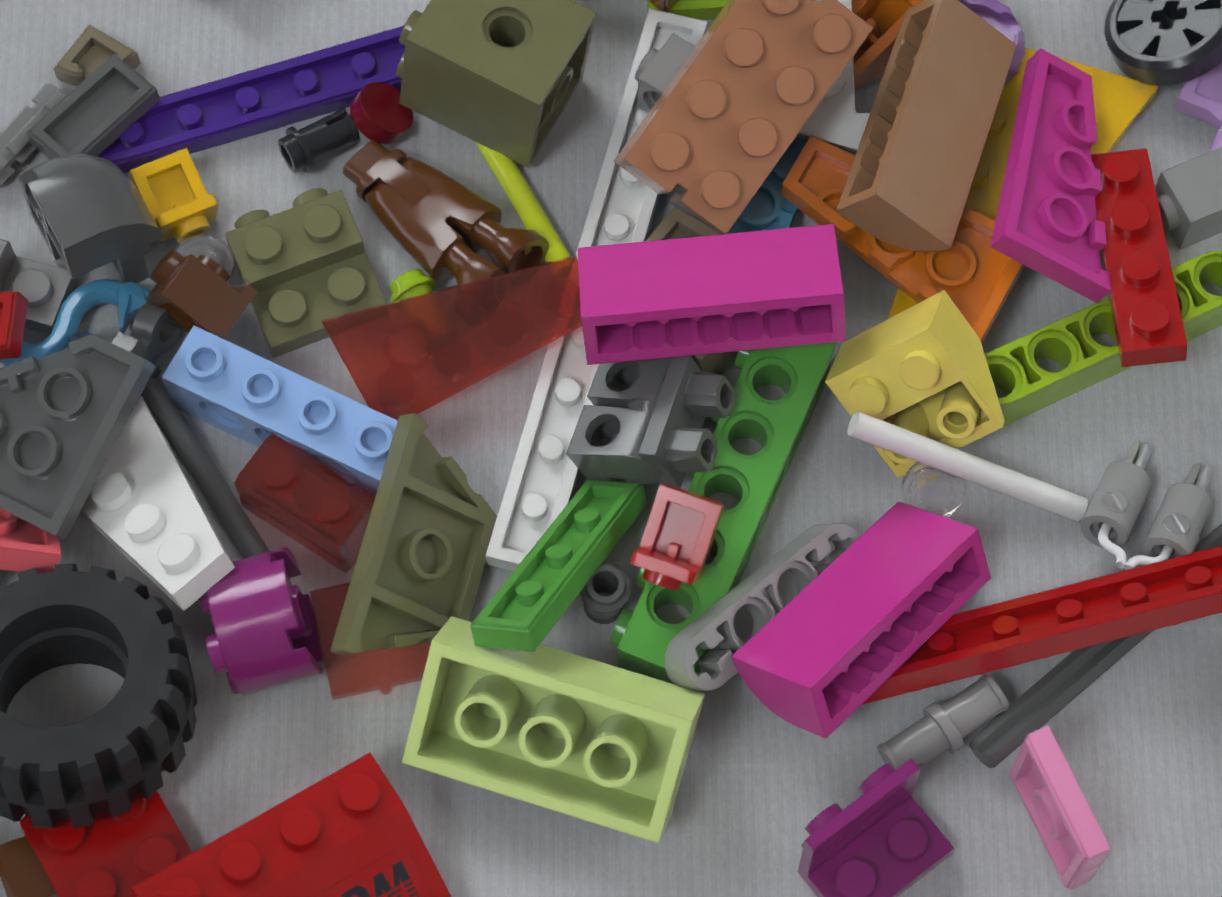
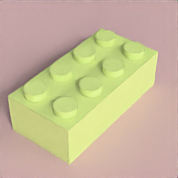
(554, 730)

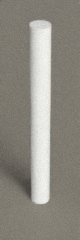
(967, 466)

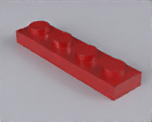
(1138, 260)

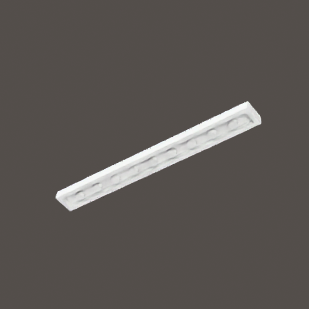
(619, 213)

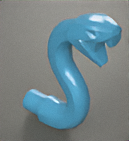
(126, 296)

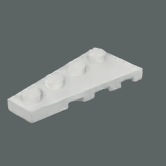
(153, 513)

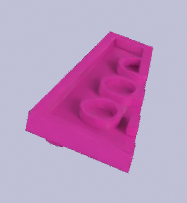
(1050, 181)

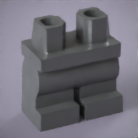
(652, 423)

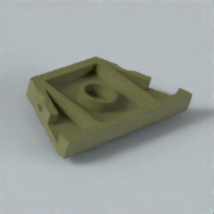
(418, 549)

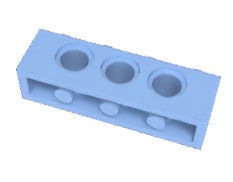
(260, 398)

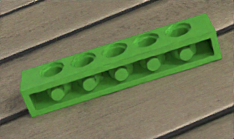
(749, 478)

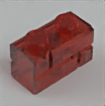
(305, 501)

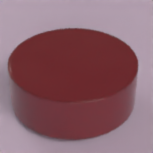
(379, 113)

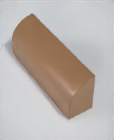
(927, 127)

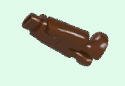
(439, 217)

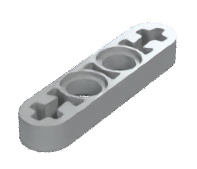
(760, 597)

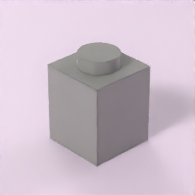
(1192, 199)

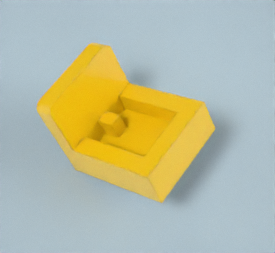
(175, 196)

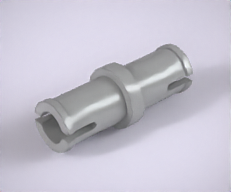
(946, 725)

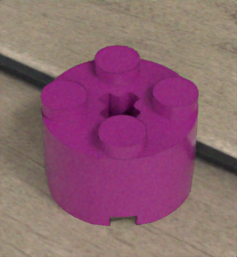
(262, 624)

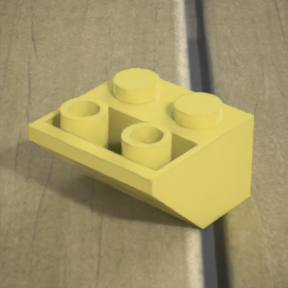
(921, 375)

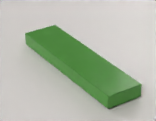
(558, 566)

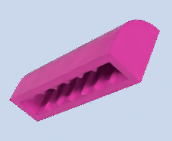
(711, 294)
(863, 617)

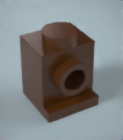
(198, 293)

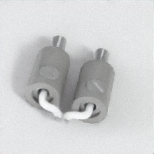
(1121, 497)

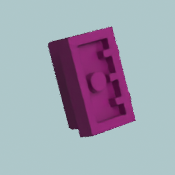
(876, 842)

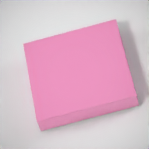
(1058, 809)

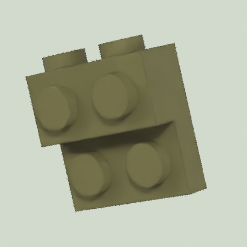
(304, 266)

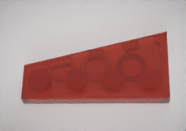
(447, 339)

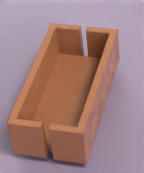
(741, 103)

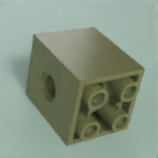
(495, 68)

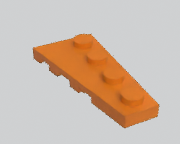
(969, 271)

